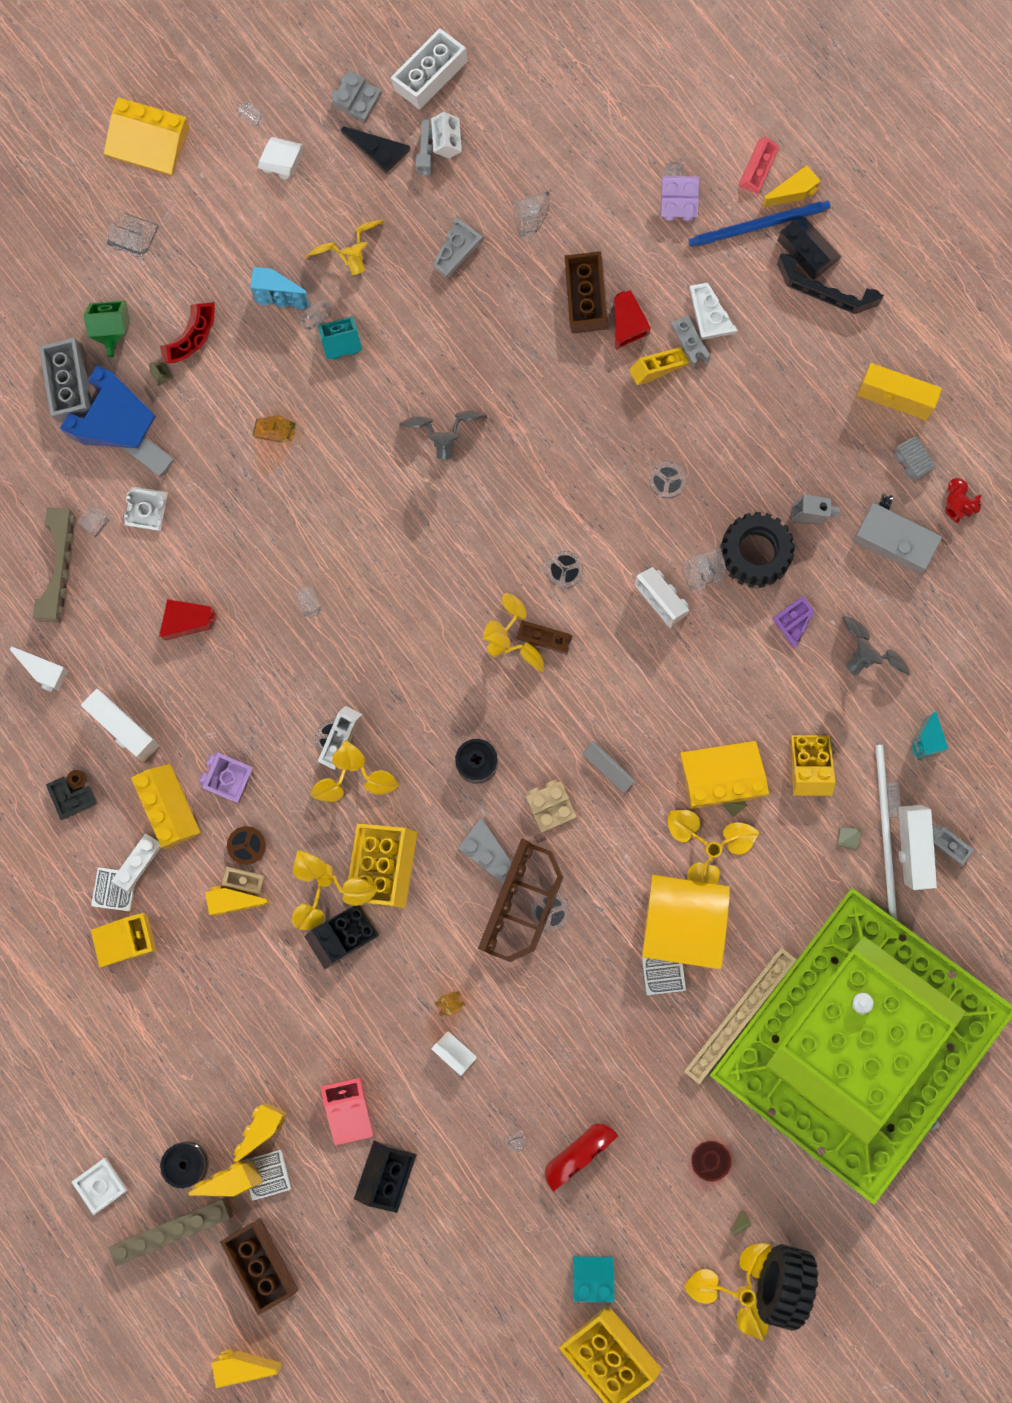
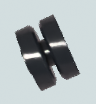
(473, 750)
(172, 1168)

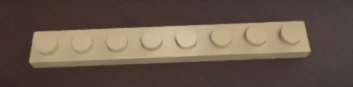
(739, 1015)

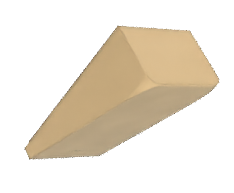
(242, 880)

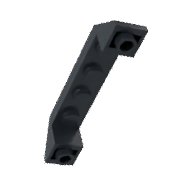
(829, 295)

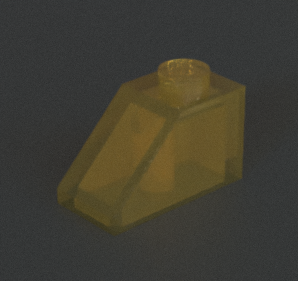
(274, 429)

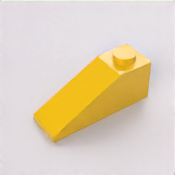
(796, 188)
(657, 365)
(226, 901)

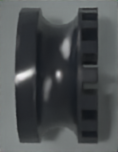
(886, 501)

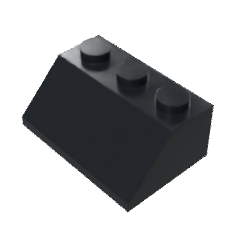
(808, 247)
(385, 1177)

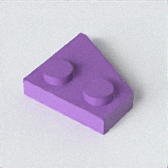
(794, 620)

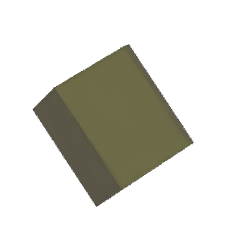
(160, 372)

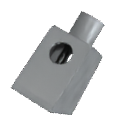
(813, 510)

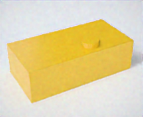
(899, 391)

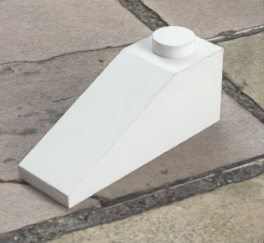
(44, 672)
(342, 730)

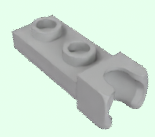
(423, 160)
(690, 341)

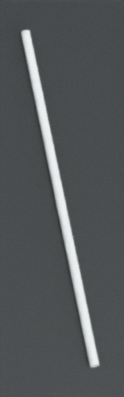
(886, 831)

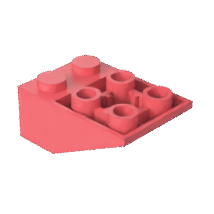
(347, 1111)

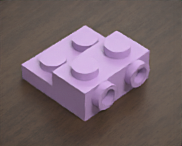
(679, 197)
(225, 776)

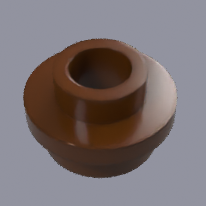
(81, 782)

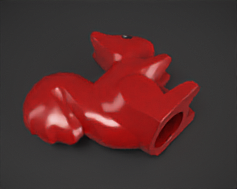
(958, 502)

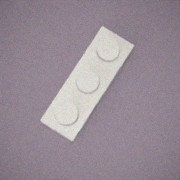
(136, 863)

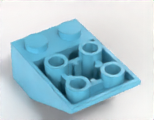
(273, 288)

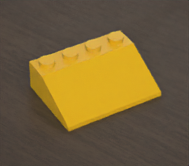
(145, 136)
(724, 775)
(385, 860)
(610, 1358)

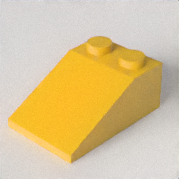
(240, 1367)

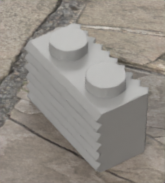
(914, 459)

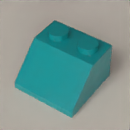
(340, 338)
(929, 738)
(593, 1279)

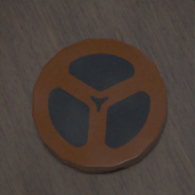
(246, 845)

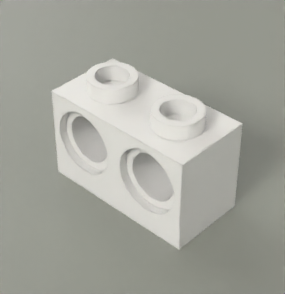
(446, 135)

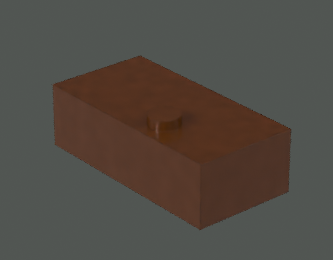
(586, 292)
(259, 1266)

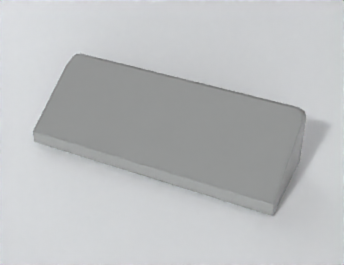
(152, 456)
(608, 767)

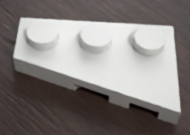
(709, 314)

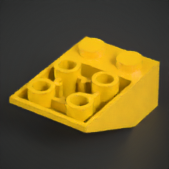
(812, 765)
(123, 940)
(264, 1126)
(238, 1180)

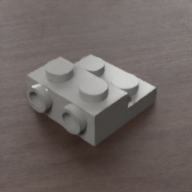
(355, 96)

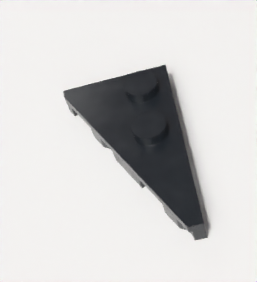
(380, 150)

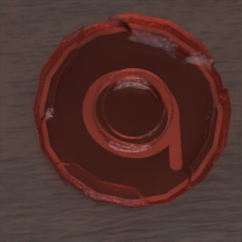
(711, 1161)

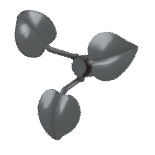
(444, 440)
(866, 654)

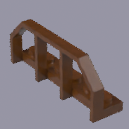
(503, 903)

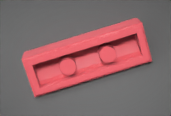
(759, 165)

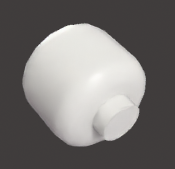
(862, 1003)

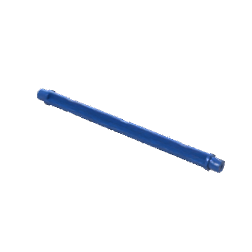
(757, 224)

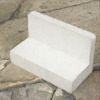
(454, 1053)

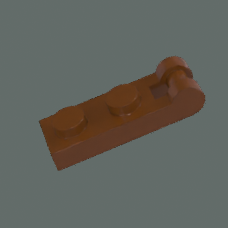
(543, 636)

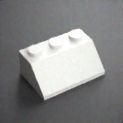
(661, 596)

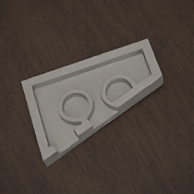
(459, 245)
(486, 851)

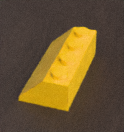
(165, 806)

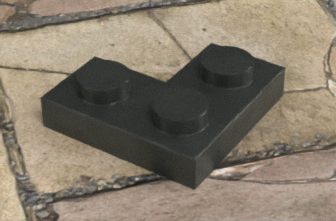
(70, 803)

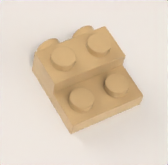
(550, 806)

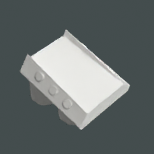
(281, 157)
(145, 508)

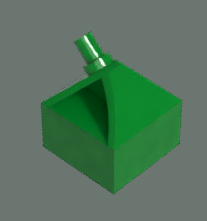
(107, 323)

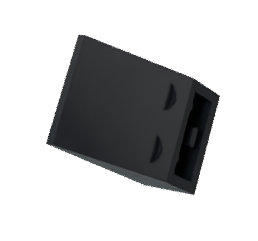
(341, 936)

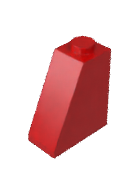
(628, 320)
(185, 619)

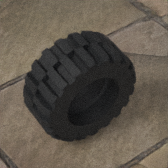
(767, 528)
(787, 1287)

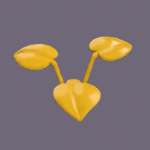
(355, 251)
(500, 641)
(351, 758)
(738, 838)
(306, 868)
(703, 1289)

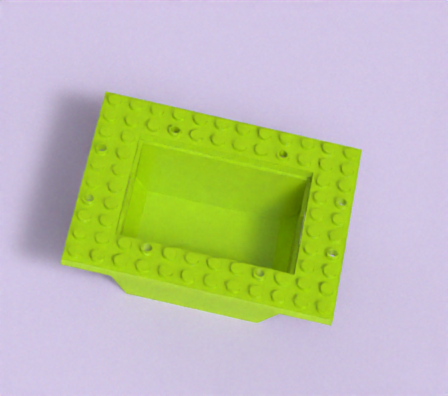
(867, 1065)

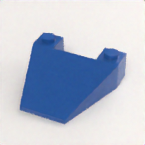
(114, 418)

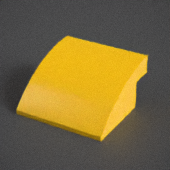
(686, 921)

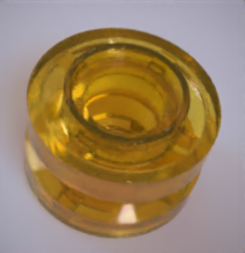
(450, 1003)

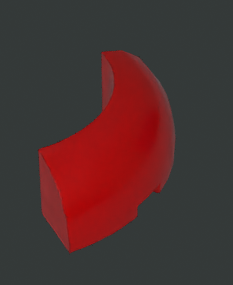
(194, 335)
(578, 1154)

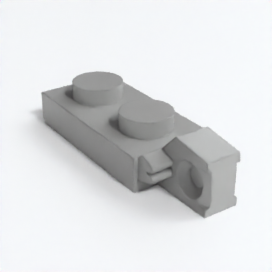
(951, 845)

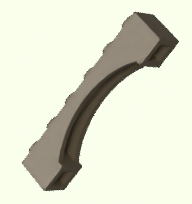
(50, 605)
(170, 1231)

